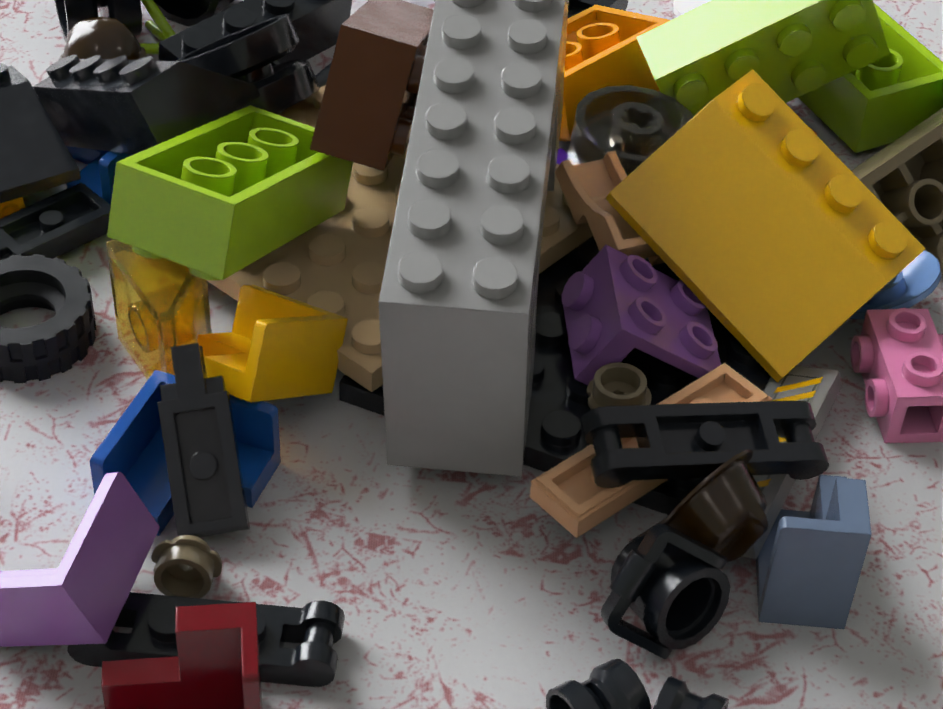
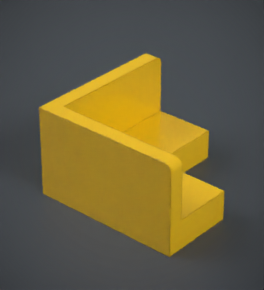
(275, 348)

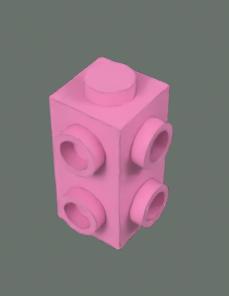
(901, 373)

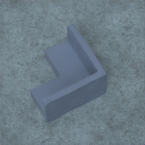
(815, 557)

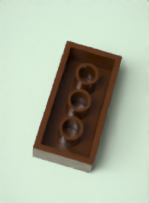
(373, 83)

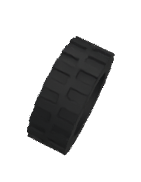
(59, 341)

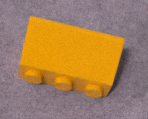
(602, 54)

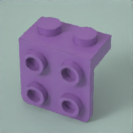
(630, 305)

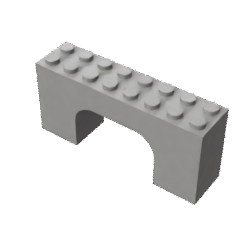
(470, 237)

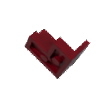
(212, 670)

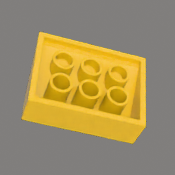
(764, 224)

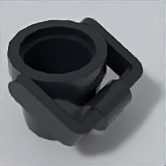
(670, 586)

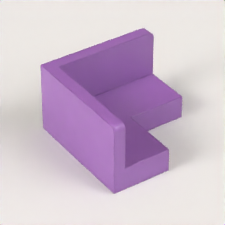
(93, 580)

